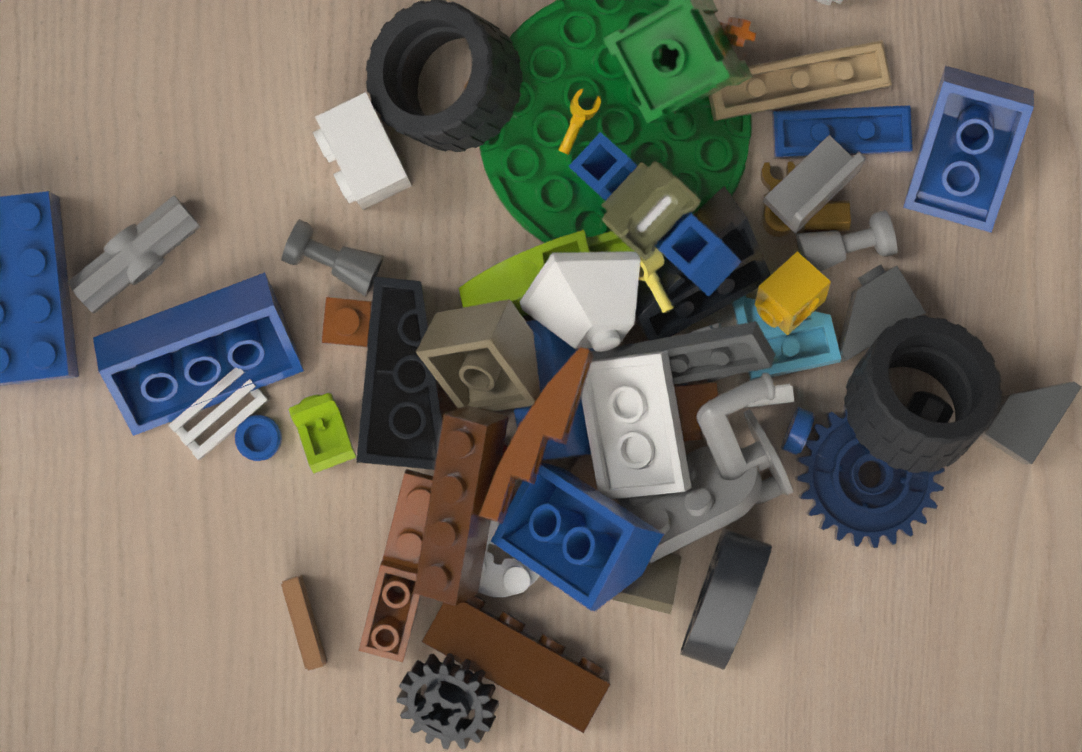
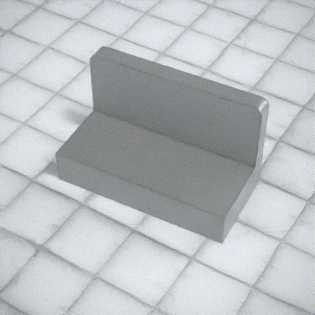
(813, 183)

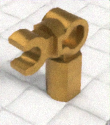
(832, 216)

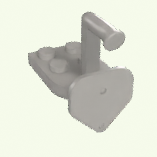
(721, 474)

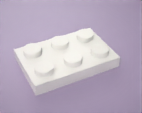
(634, 426)

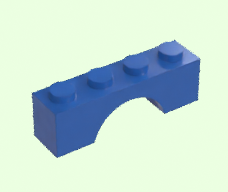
(685, 244)

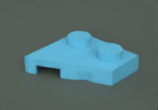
(805, 348)

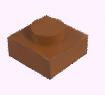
(346, 322)

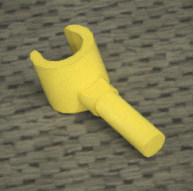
(648, 273)

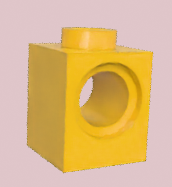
(791, 294)

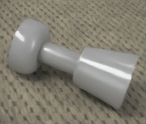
(829, 248)

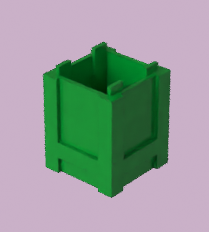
(704, 63)

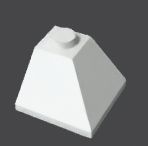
(586, 297)

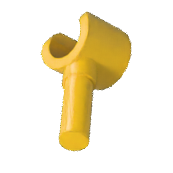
(577, 121)

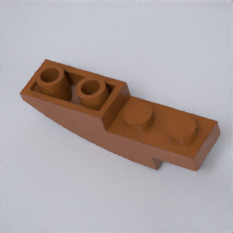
(393, 598)

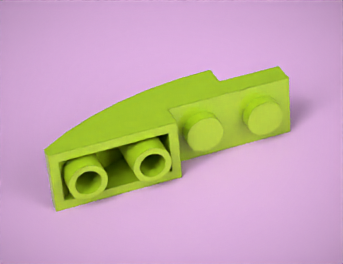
(516, 274)

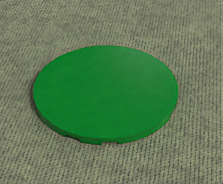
(560, 55)

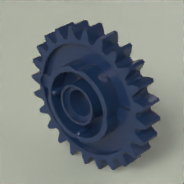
(847, 502)

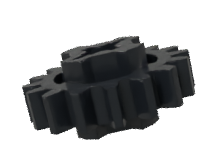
(447, 701)

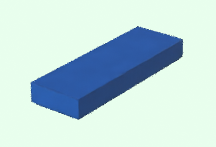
(854, 129)

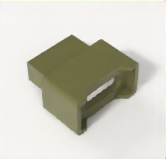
(647, 207)

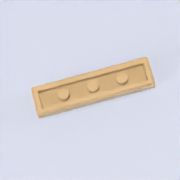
(805, 80)

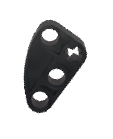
(725, 598)

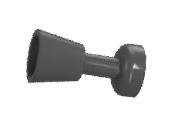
(349, 265)

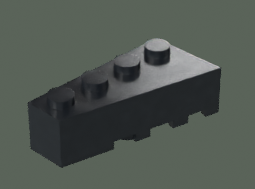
(399, 393)

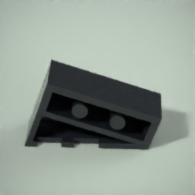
(689, 302)

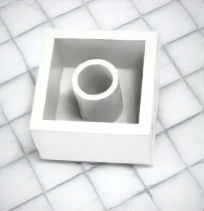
(363, 152)

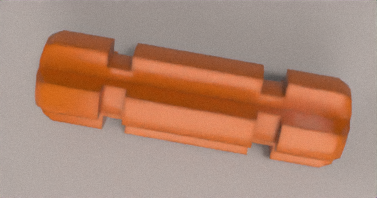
(738, 31)

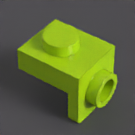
(322, 432)

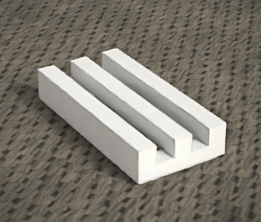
(188, 438)

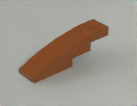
(547, 420)

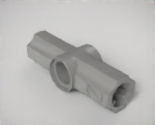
(133, 254)

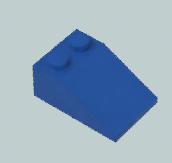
(969, 148)

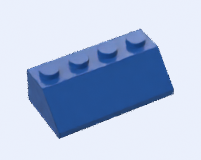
(179, 354)

